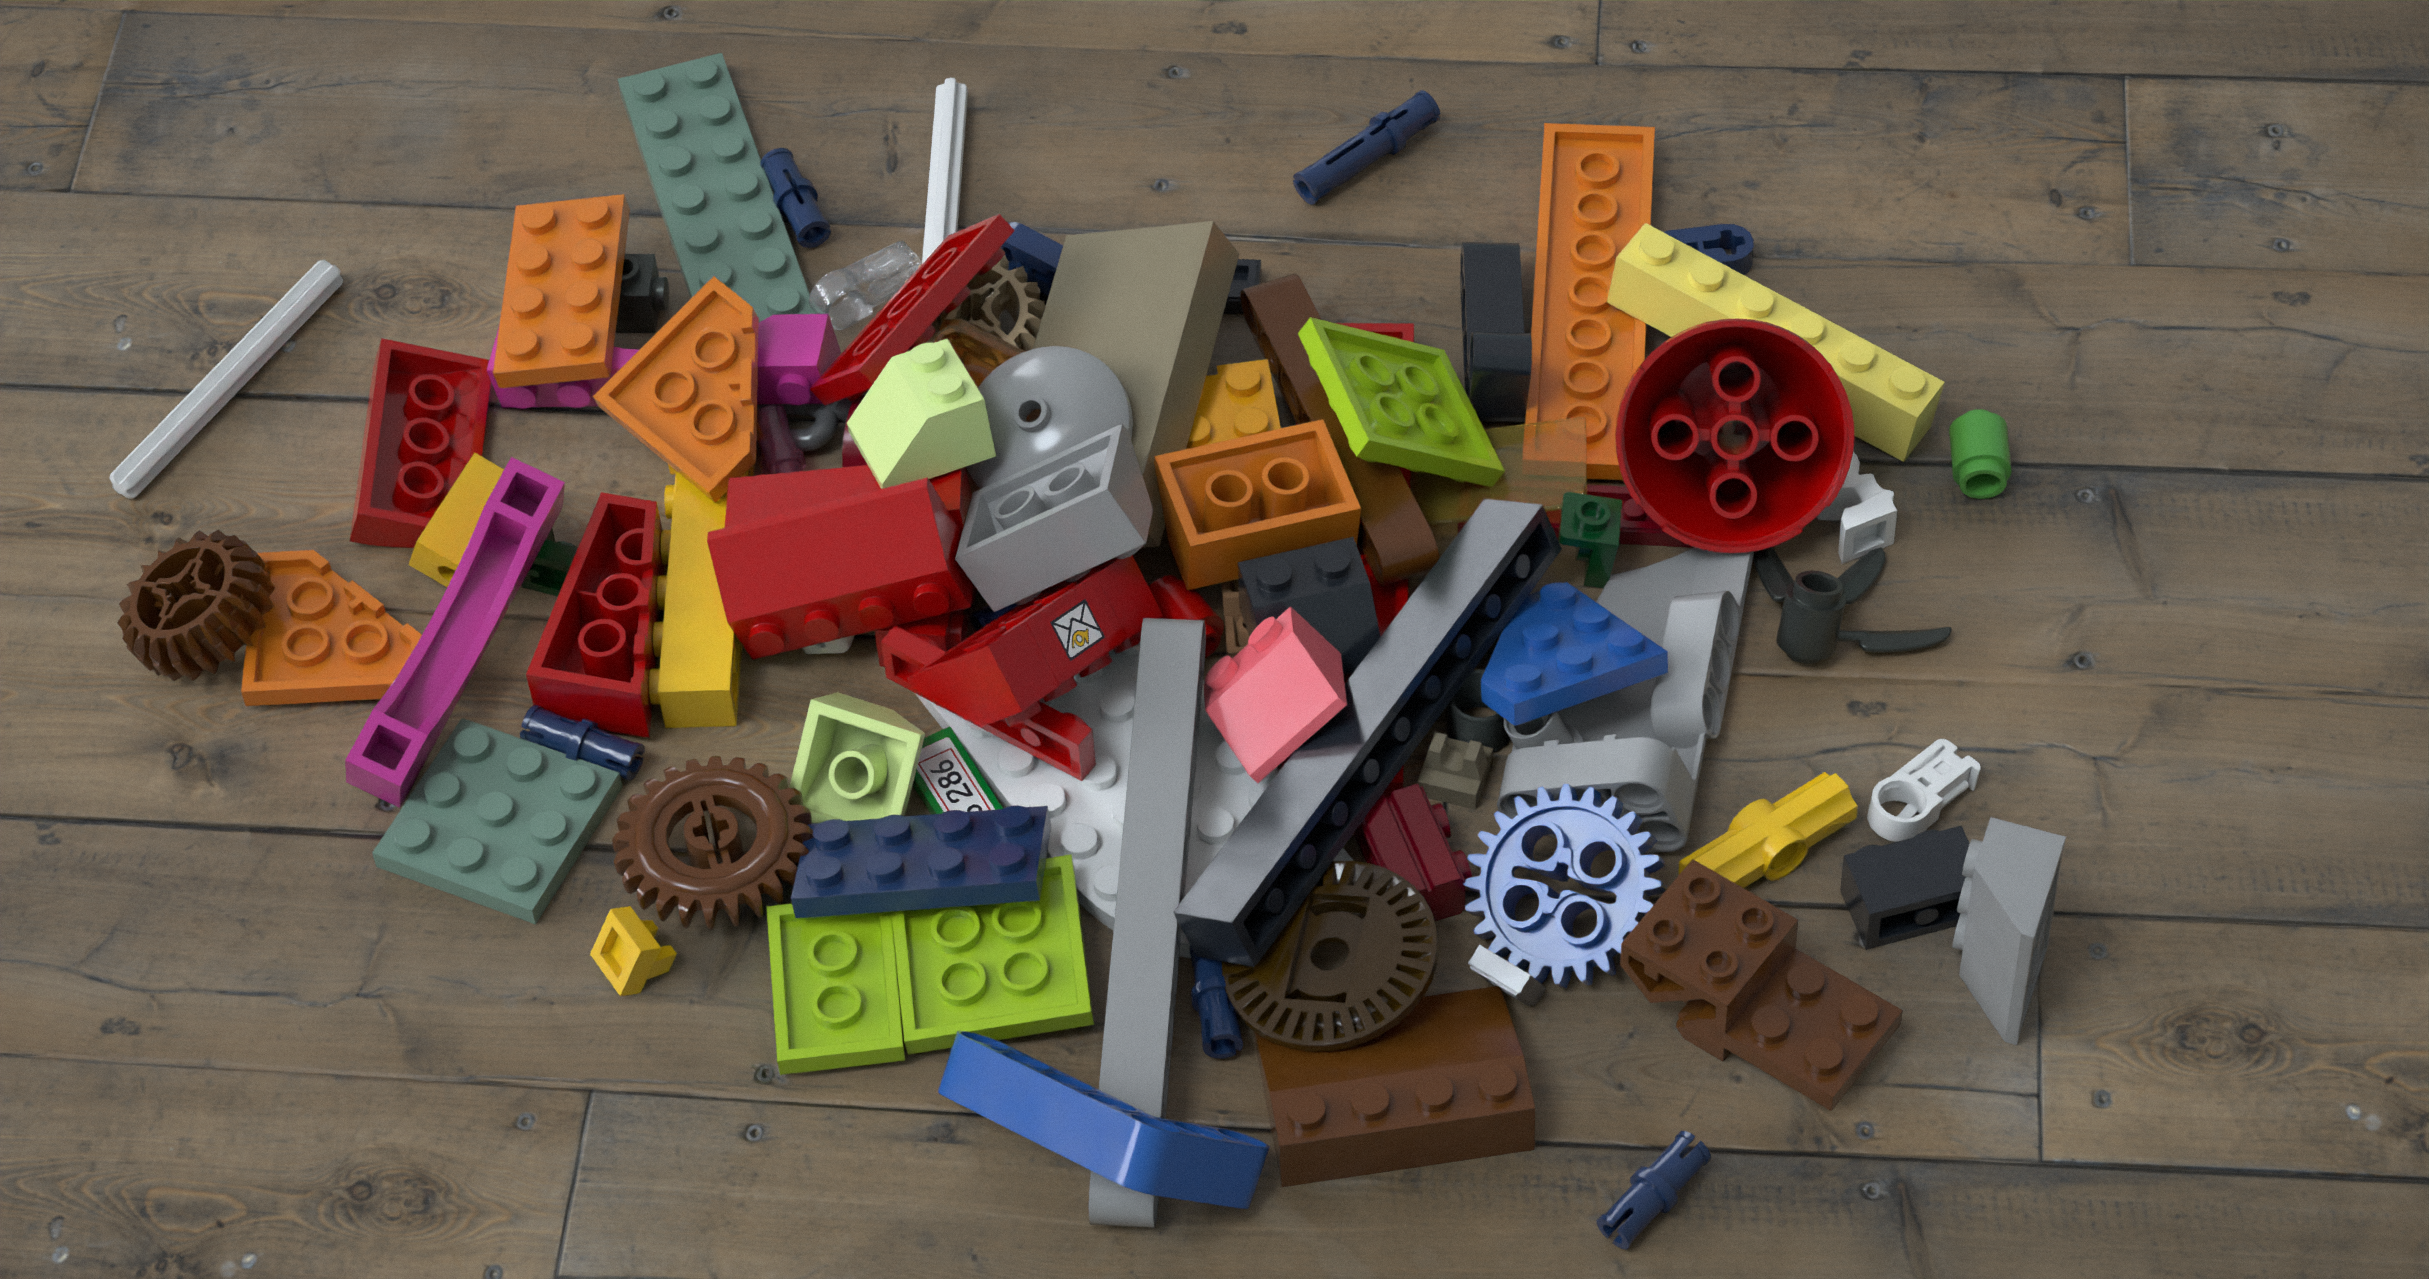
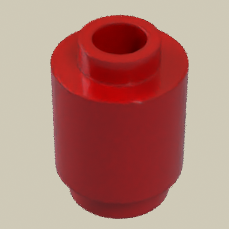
(1180, 603)

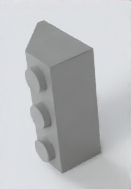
(1056, 520)
(2007, 918)

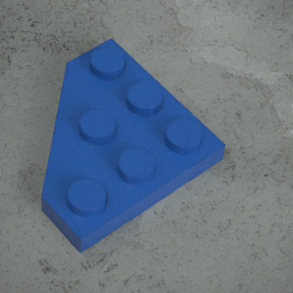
(1564, 653)

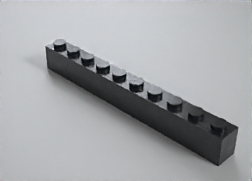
(1353, 758)

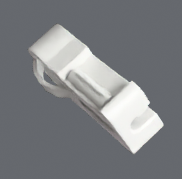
(1926, 786)

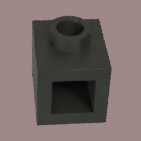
(641, 295)

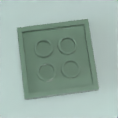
(497, 820)

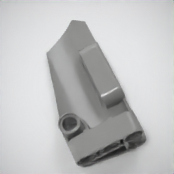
(1652, 735)

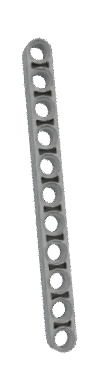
(1149, 890)

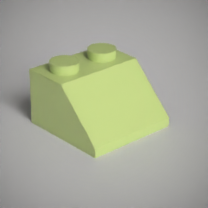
(922, 417)

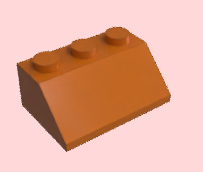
(1253, 500)

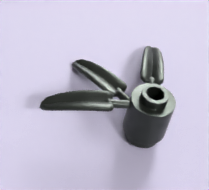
(1817, 604)

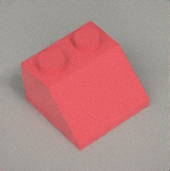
(1275, 692)

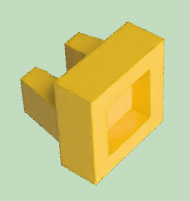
(629, 951)

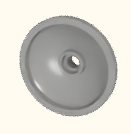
(1076, 402)

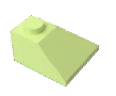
(855, 760)

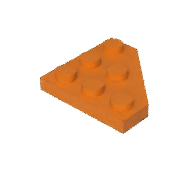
(695, 390)
(321, 638)

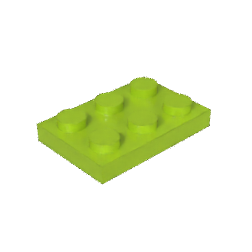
(834, 990)

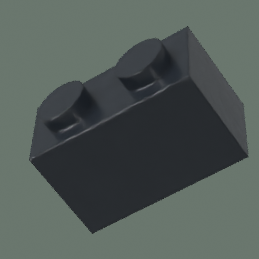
(1905, 886)

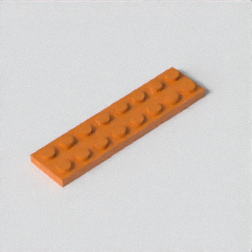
(1582, 347)

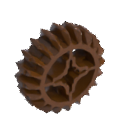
(196, 605)

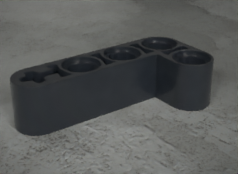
(1493, 335)

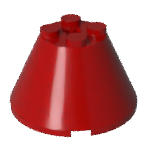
(1741, 480)

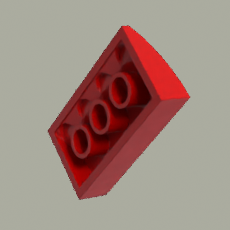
(417, 438)

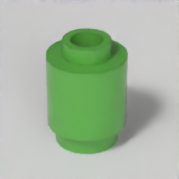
(1980, 453)

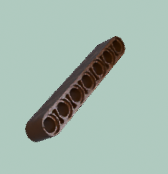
(1391, 524)

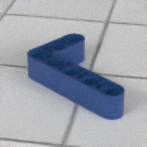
(1100, 1130)

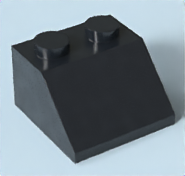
(1322, 586)

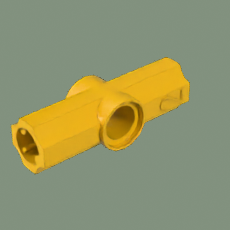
(1777, 836)

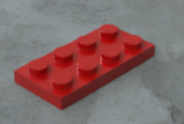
(908, 315)

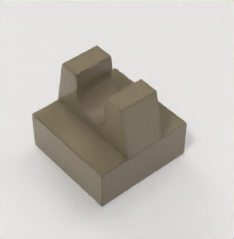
(1455, 771)

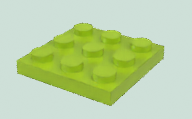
(1400, 403)
(994, 966)

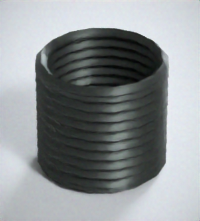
(1464, 727)

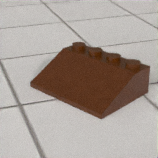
(1418, 1096)

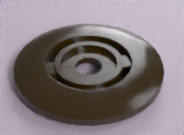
(1371, 992)

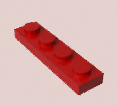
(1049, 735)

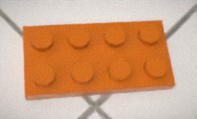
(562, 291)

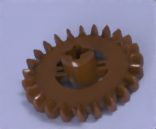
(705, 885)

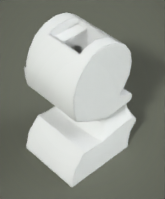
(1864, 513)

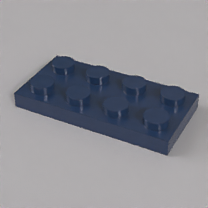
(923, 862)

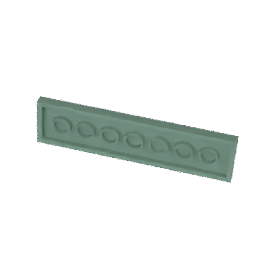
(713, 185)

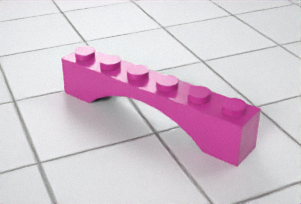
(790, 360)
(443, 661)

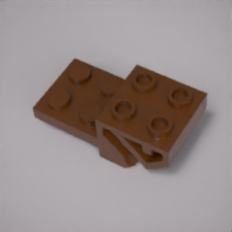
(1754, 988)

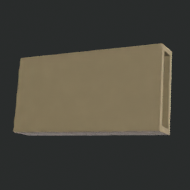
(1152, 314)

